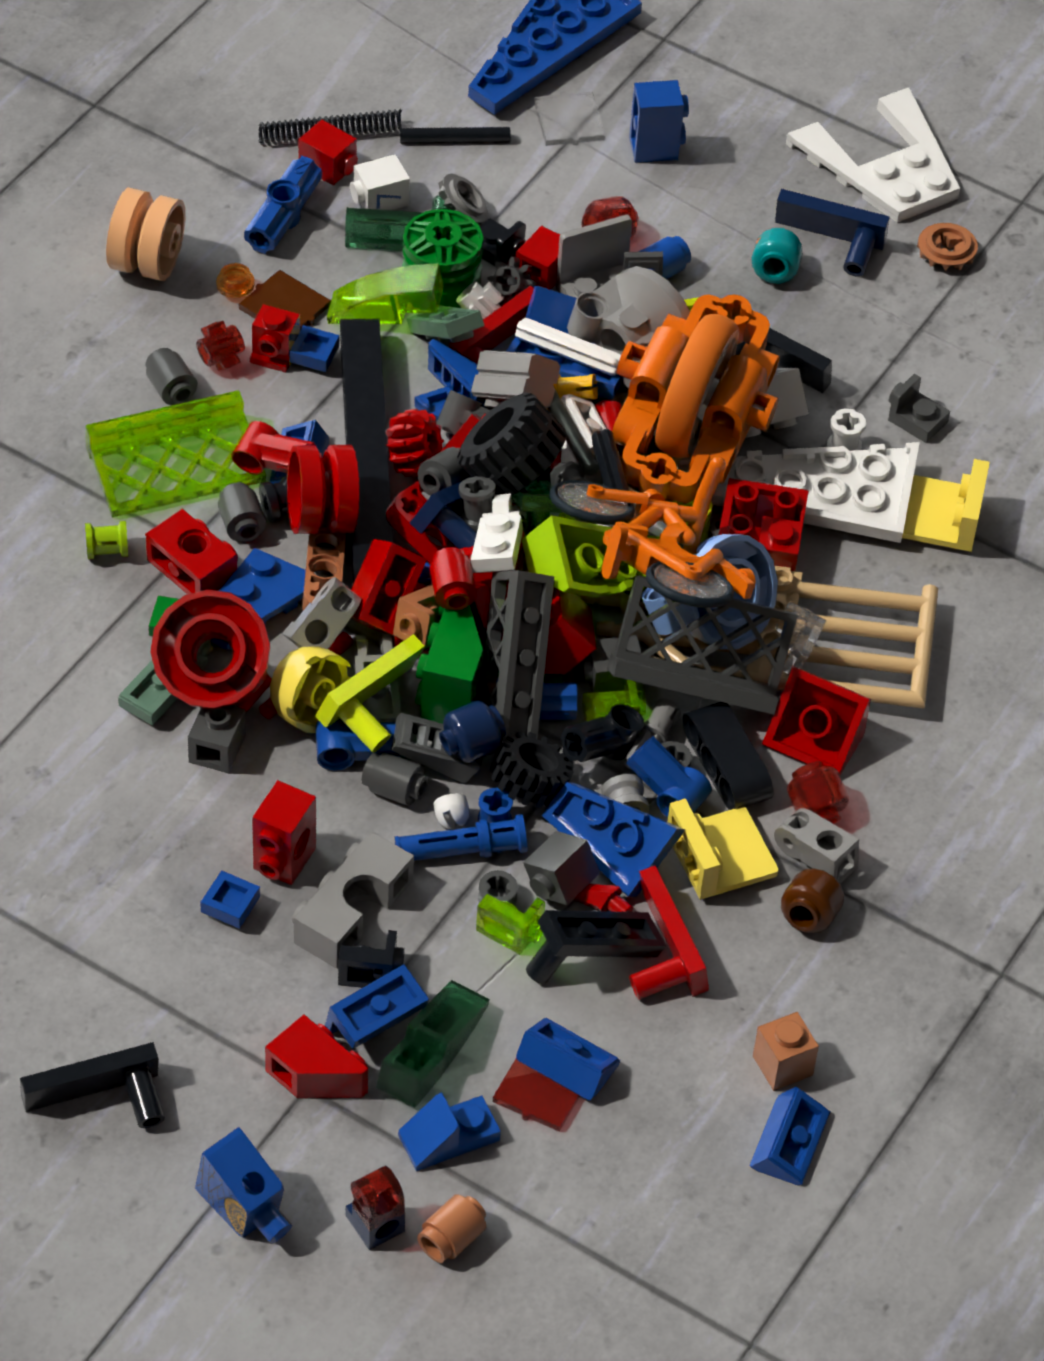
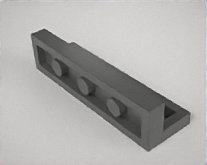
(522, 650)

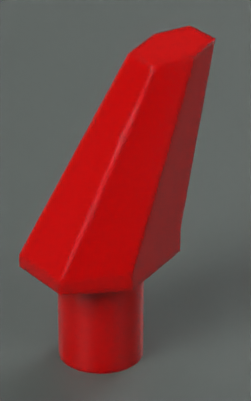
(604, 898)

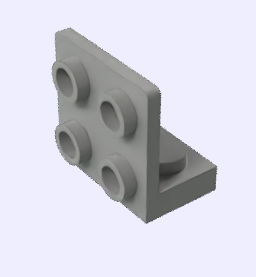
(592, 255)

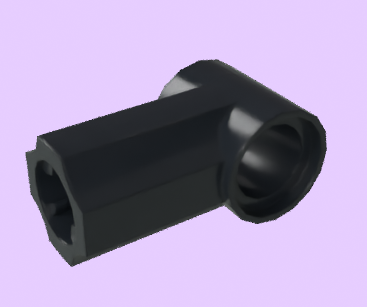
(604, 736)

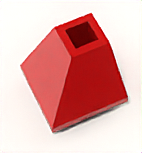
(768, 515)

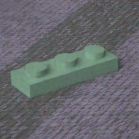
(446, 324)

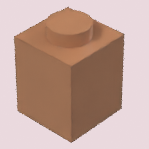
(785, 1051)

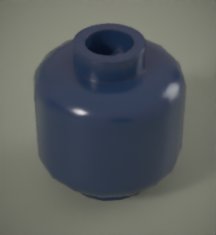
(472, 731)

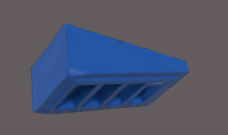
(453, 370)

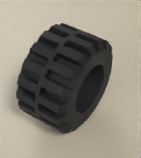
(513, 444)

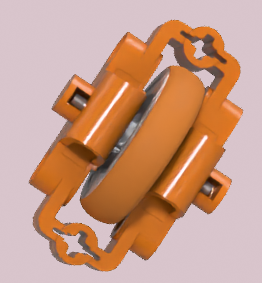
(694, 394)

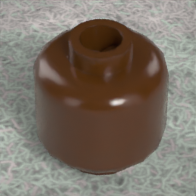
(812, 900)

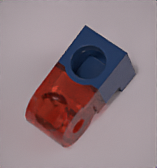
(376, 1202)

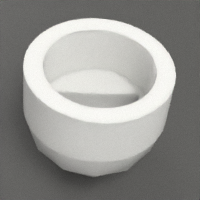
(451, 810)

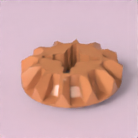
(951, 236)

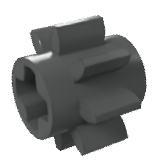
(523, 276)

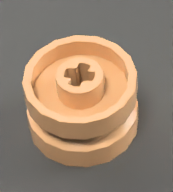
(145, 234)

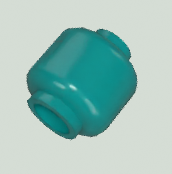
(777, 255)

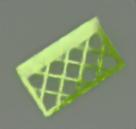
(159, 427)

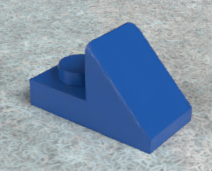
(447, 1132)

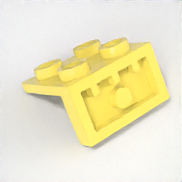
(946, 511)
(720, 850)

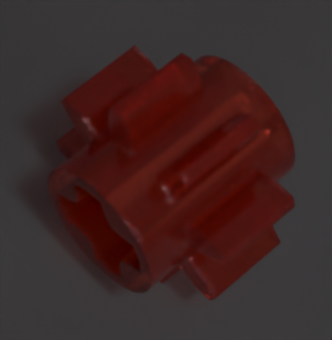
(220, 345)

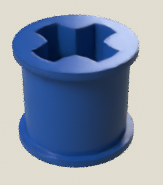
(495, 799)

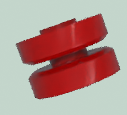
(323, 489)

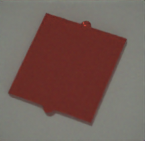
(535, 1096)

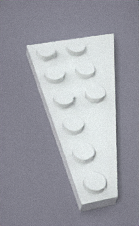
(847, 489)

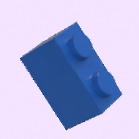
(657, 121)

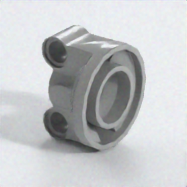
(625, 310)

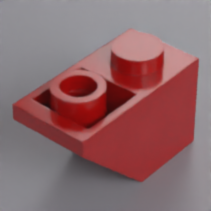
(314, 1064)

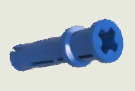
(482, 838)

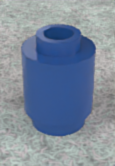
(675, 254)

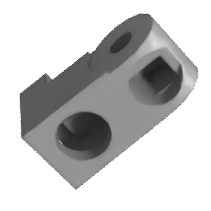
(324, 617)
(819, 844)

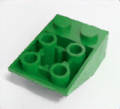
(452, 666)

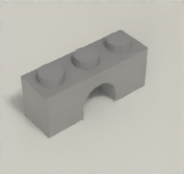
(370, 872)

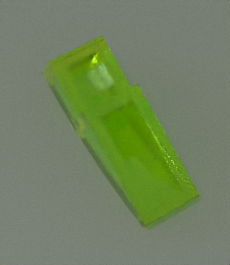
(389, 295)

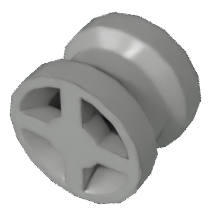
(627, 790)

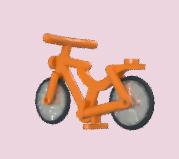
(668, 568)

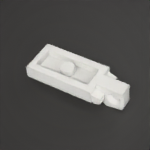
(498, 538)

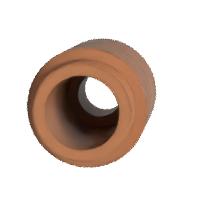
(452, 1228)

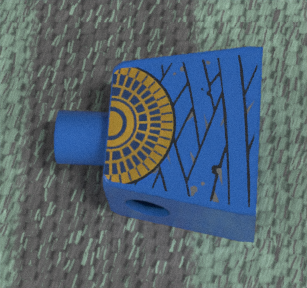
(242, 1187)

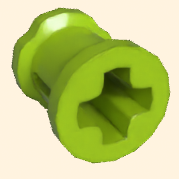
(106, 540)

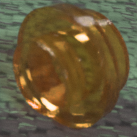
(235, 280)

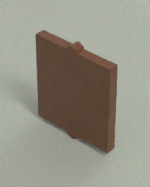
(287, 294)

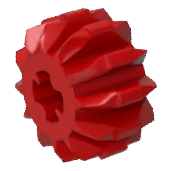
(413, 440)

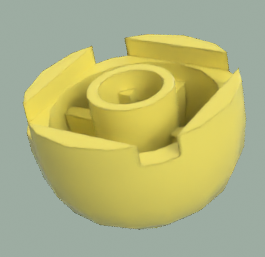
(303, 683)

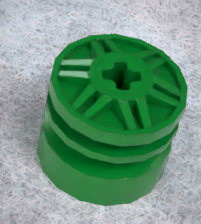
(446, 240)

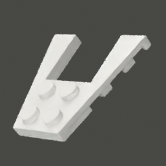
(899, 182)

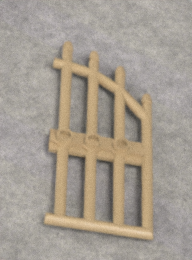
(792, 588)

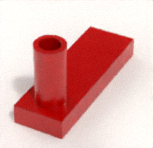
(497, 327)
(687, 963)

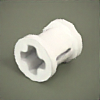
(847, 428)

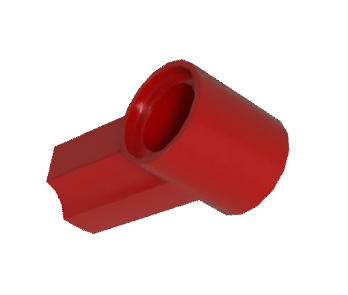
(264, 448)

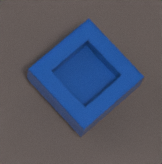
(314, 348)
(230, 899)

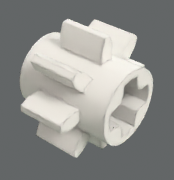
(480, 298)

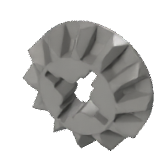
(463, 197)

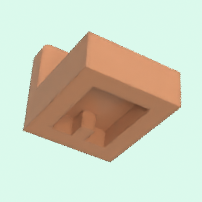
(416, 615)

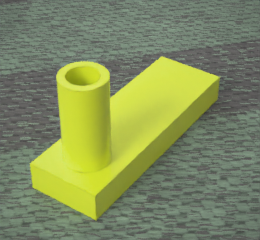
(347, 699)

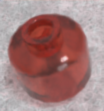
(610, 208)
(818, 790)

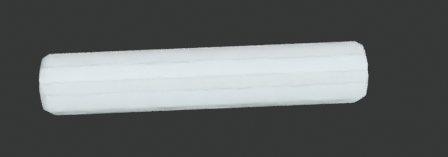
(568, 346)

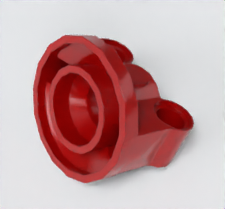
(202, 618)

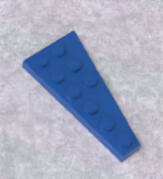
(543, 42)

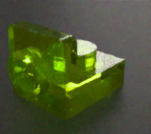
(599, 703)
(507, 925)

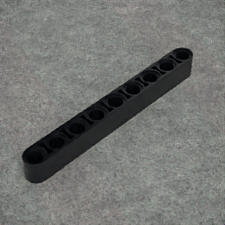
(366, 431)

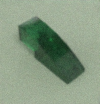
(431, 1043)

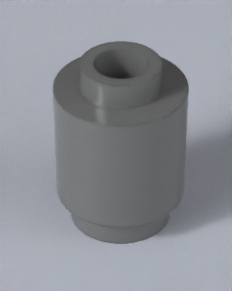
(170, 376)
(441, 471)
(241, 512)
(395, 778)

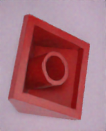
(817, 720)

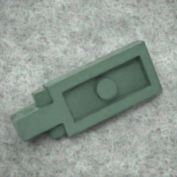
(148, 696)

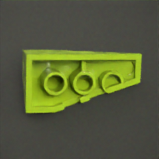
(575, 557)

